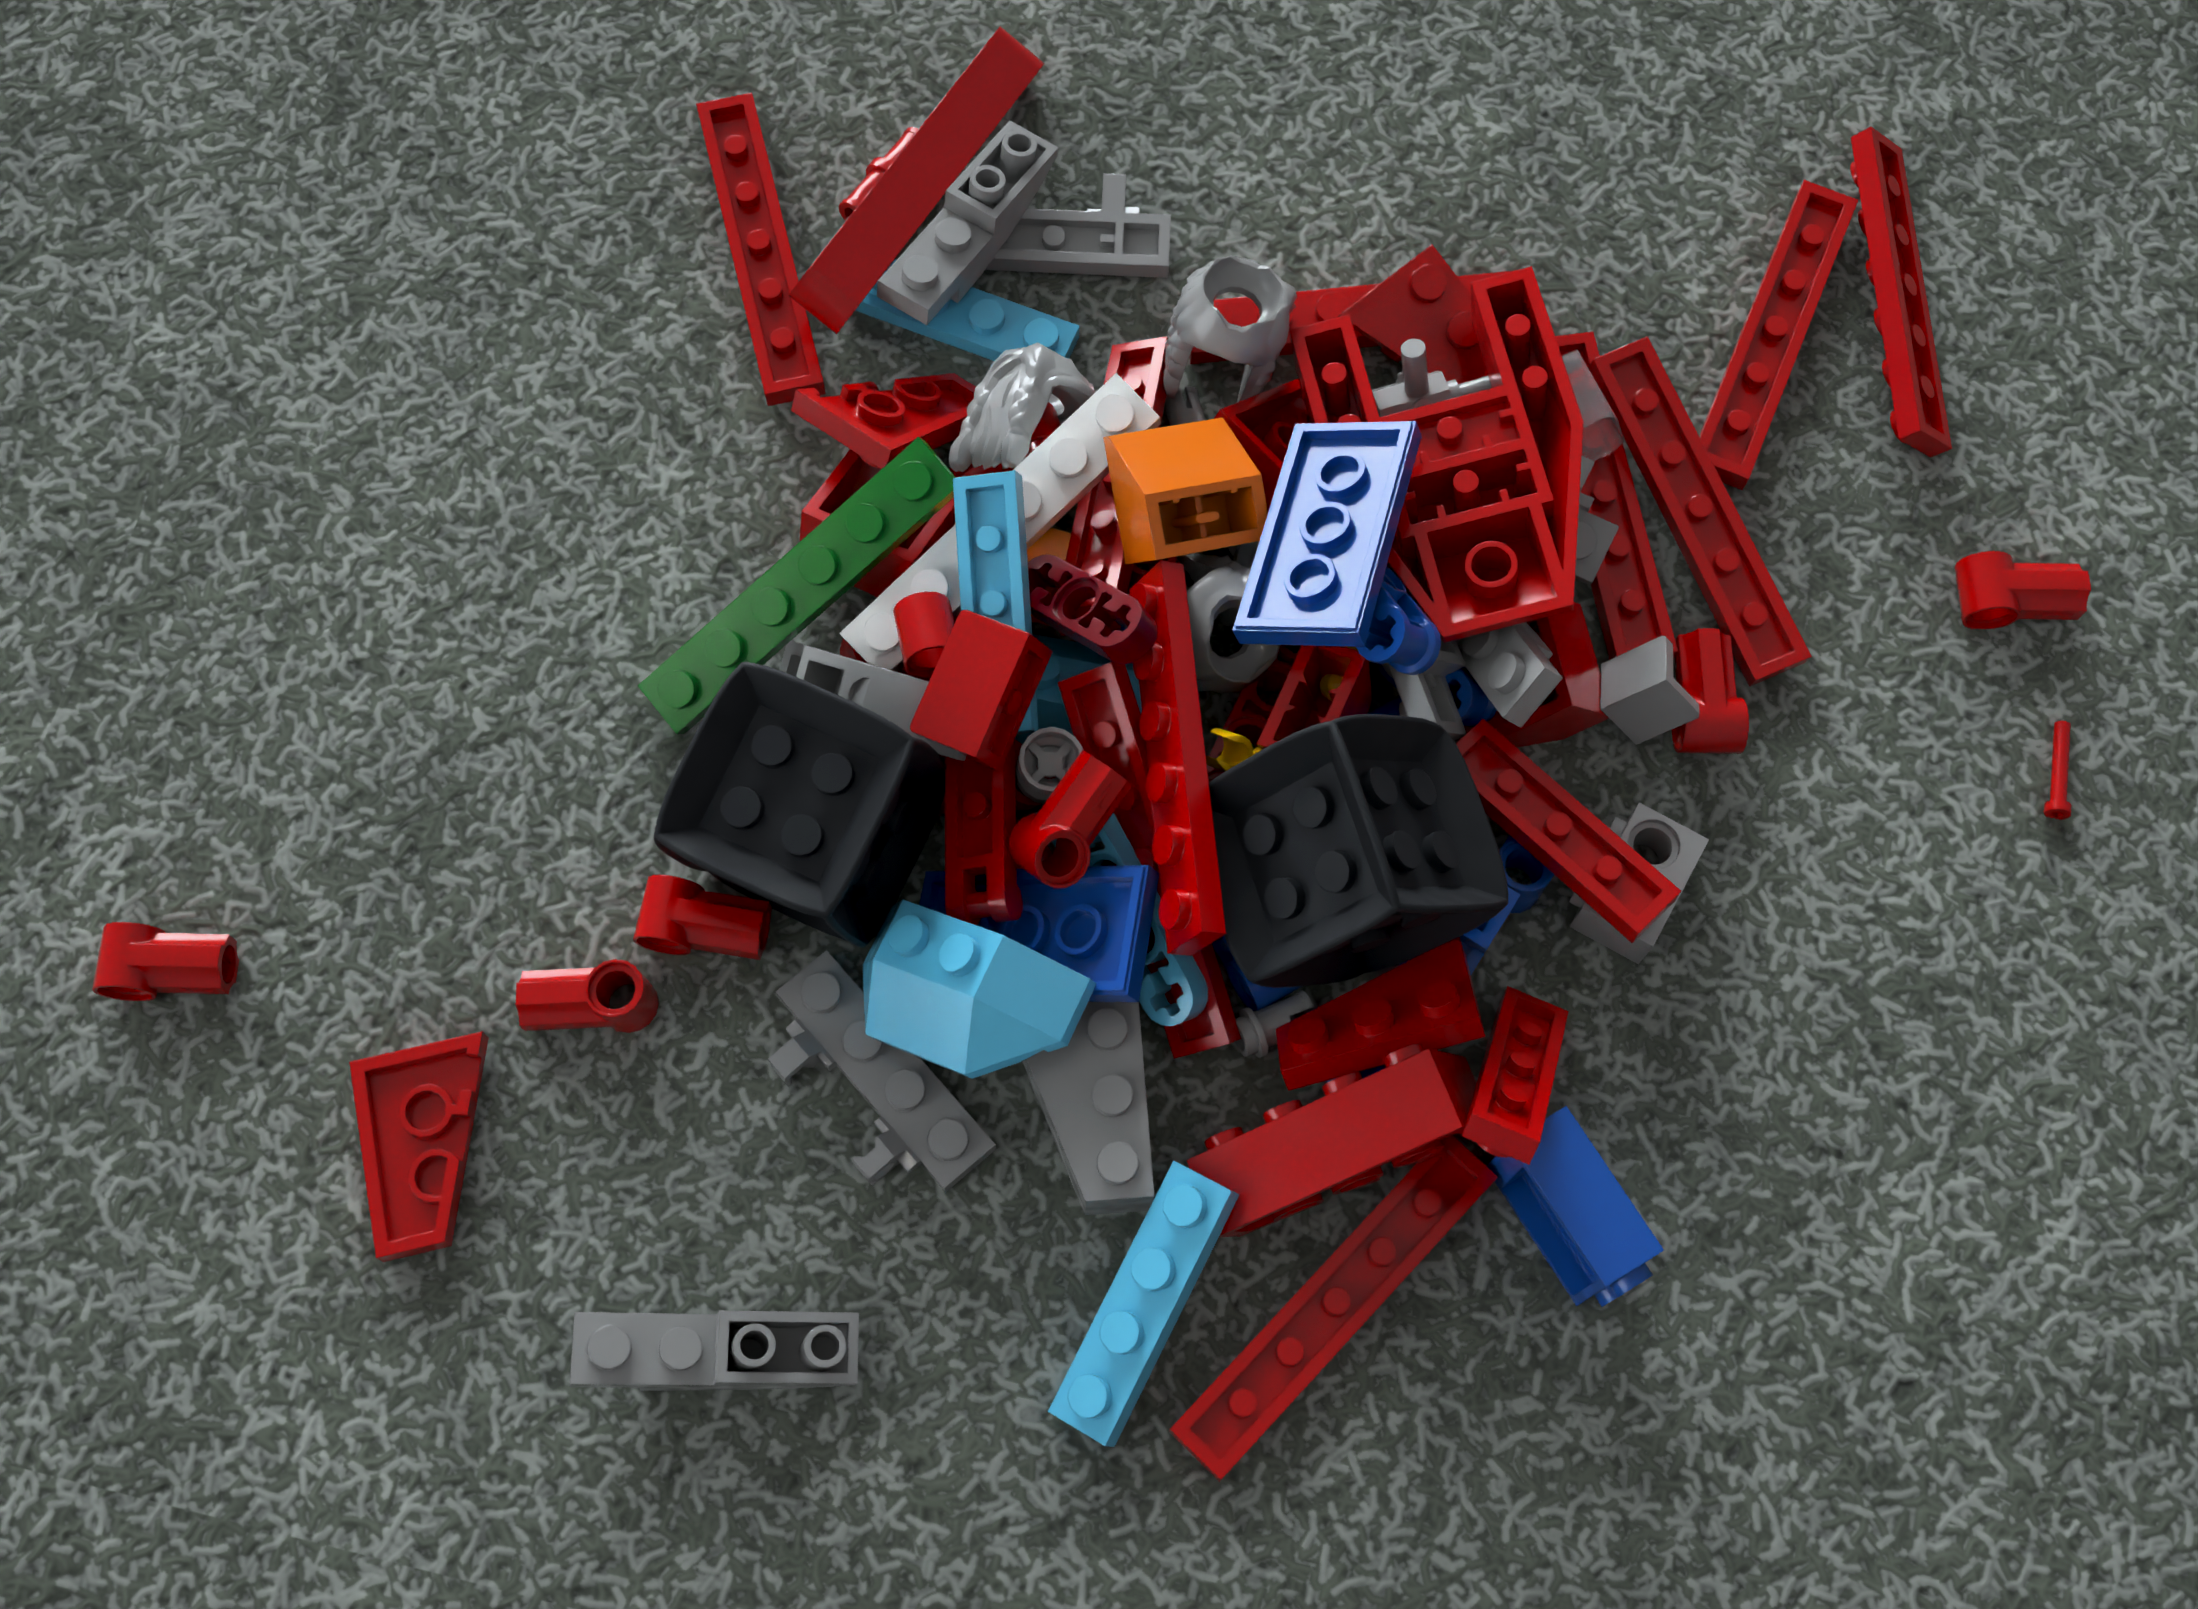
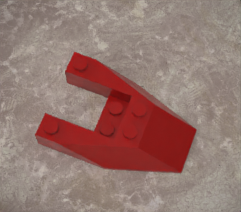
(1495, 472)

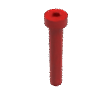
(2058, 806)

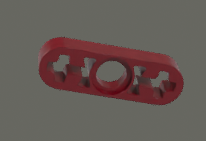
(1093, 627)

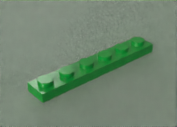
(802, 583)

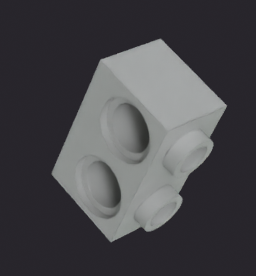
(1677, 854)

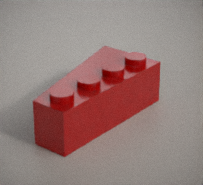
(1340, 1137)

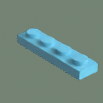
(982, 324)
(994, 554)
(1143, 1304)

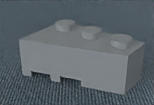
(1099, 1108)

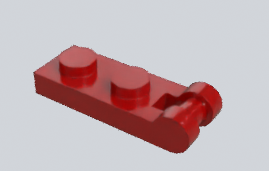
(977, 833)

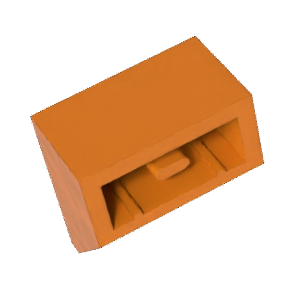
(1184, 490)

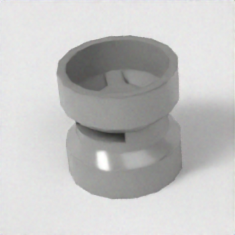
(1053, 753)

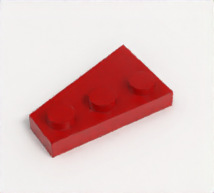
(1424, 304)
(887, 421)
(1414, 1003)
(416, 1139)

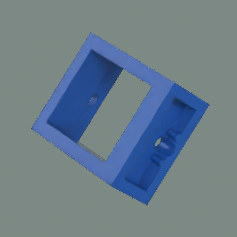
(1578, 1213)

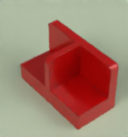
(981, 689)

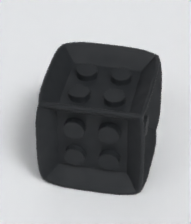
(803, 802)
(1351, 850)

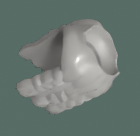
(1202, 325)
(1012, 404)
(1217, 596)

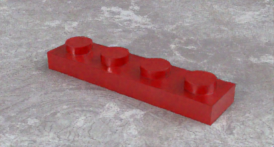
(1565, 834)
(1516, 1076)

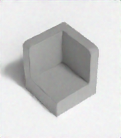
(1643, 694)

